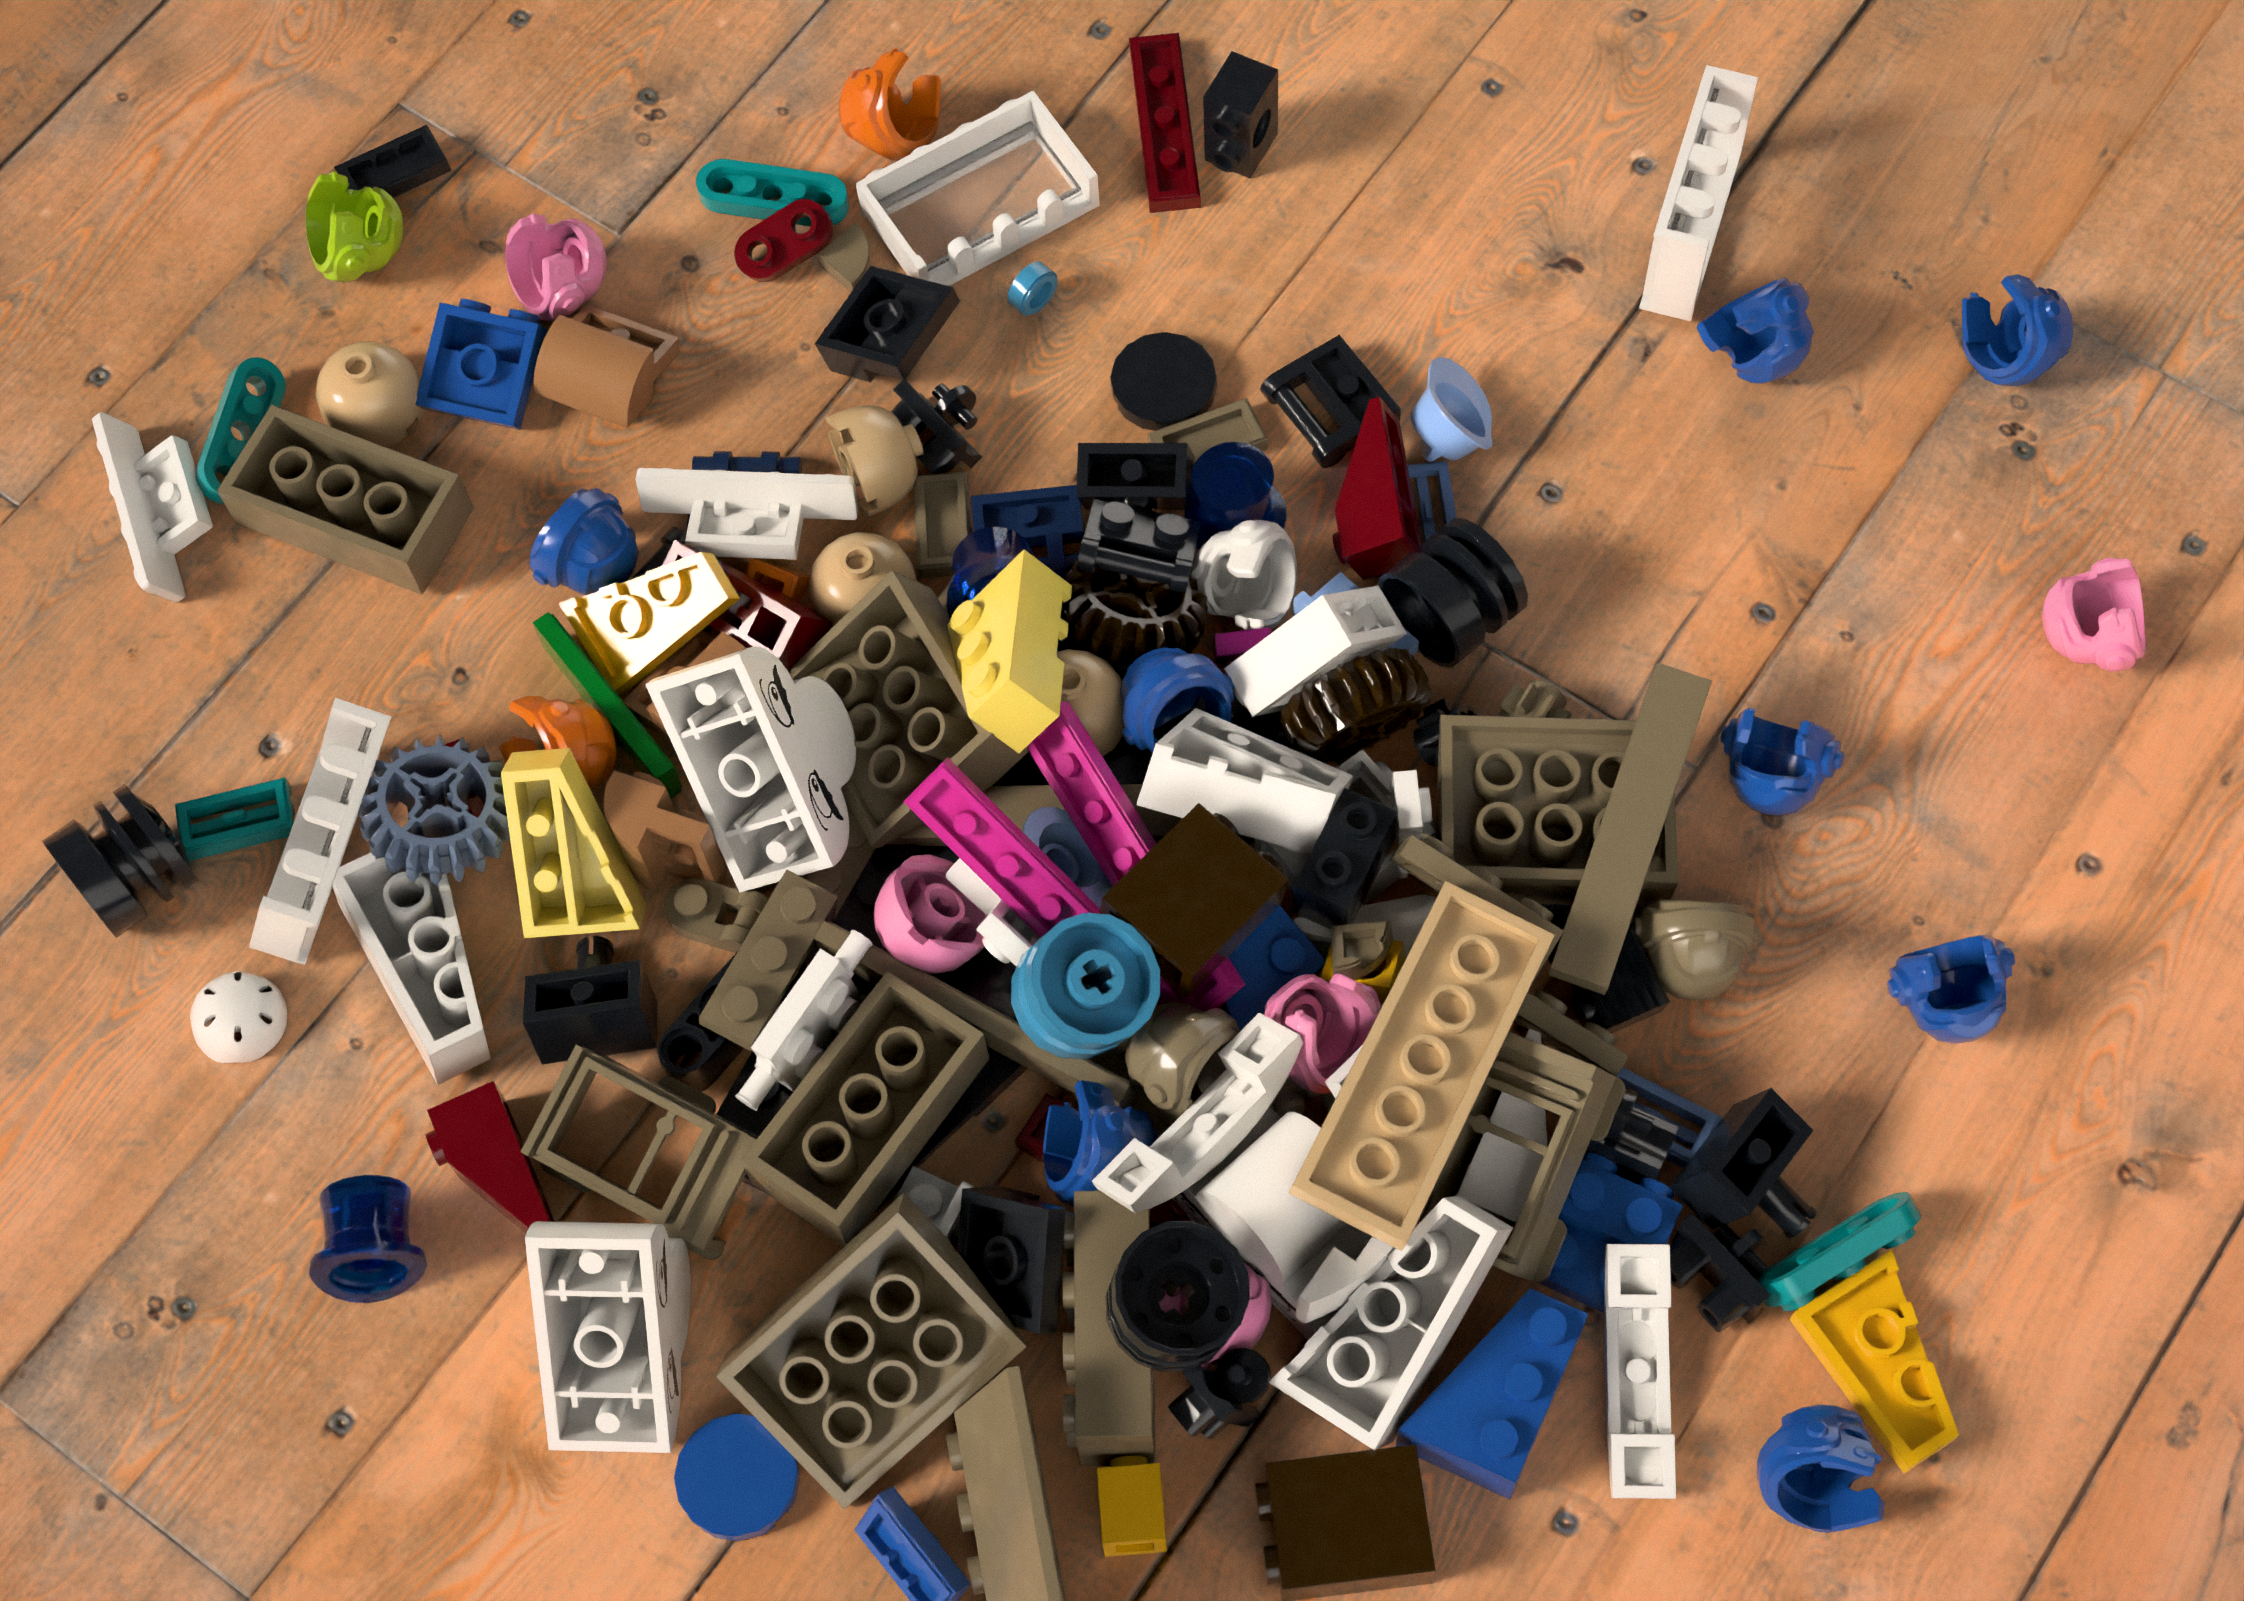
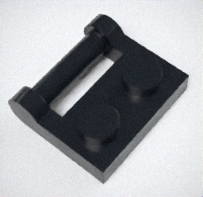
(1339, 384)
(1139, 543)

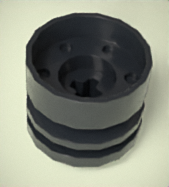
(1454, 591)
(121, 860)
(1177, 1260)

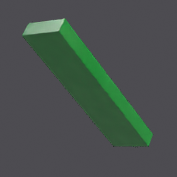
(601, 695)

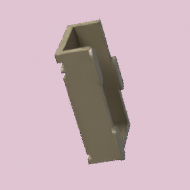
(1587, 1105)
(707, 1178)

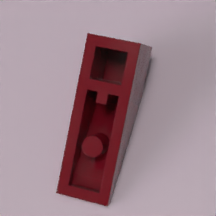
(1376, 498)
(763, 615)
(483, 1149)

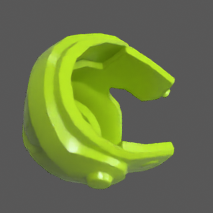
(351, 228)

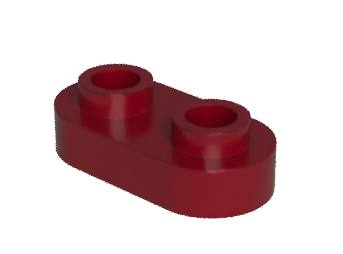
(784, 245)

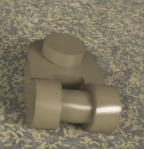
(698, 908)

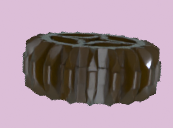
(1130, 616)
(1356, 705)

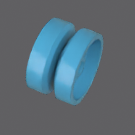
(1112, 964)

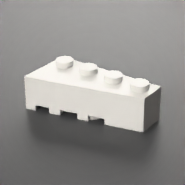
(419, 958)
(1394, 1328)

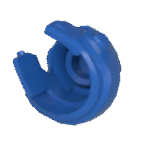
(1762, 331)
(2026, 341)
(585, 544)
(1166, 686)
(1776, 765)
(1954, 987)
(1086, 1141)
(1811, 1466)

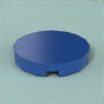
(735, 1478)

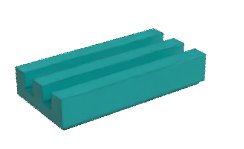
(235, 828)

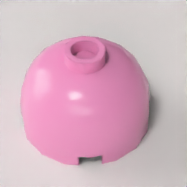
(926, 917)

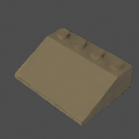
(904, 702)
(1530, 801)
(871, 1352)
(1005, 1495)

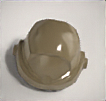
(1696, 944)
(1175, 1051)

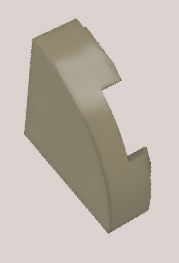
(847, 257)
(1360, 947)

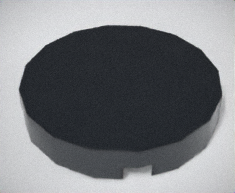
(1163, 380)

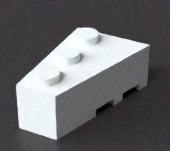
(1246, 778)

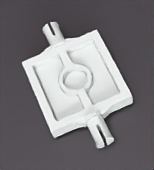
(806, 1021)

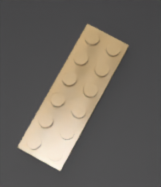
(1422, 1066)

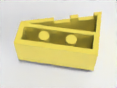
(1009, 651)
(564, 851)

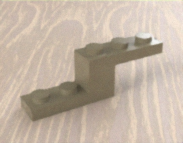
(1431, 863)
(782, 943)

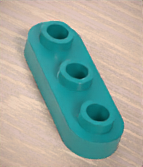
(756, 183)
(238, 410)
(1840, 1250)

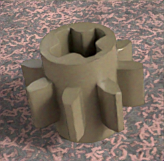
(1537, 700)

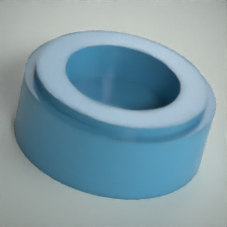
(1032, 288)

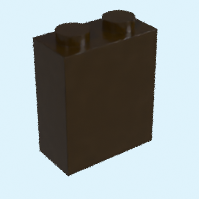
(1197, 896)
(1346, 1523)

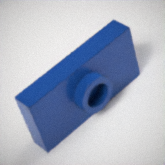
(910, 1550)

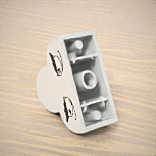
(762, 761)
(1270, 1228)
(609, 1332)

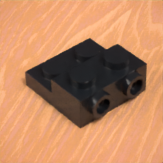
(885, 325)
(1015, 1252)

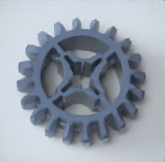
(440, 829)

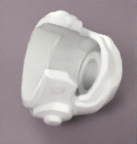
(1248, 574)

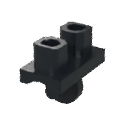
(947, 445)
(1635, 1141)
(1727, 1265)
(1220, 1393)

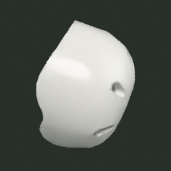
(238, 1007)

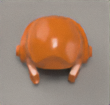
(876, 115)
(570, 726)

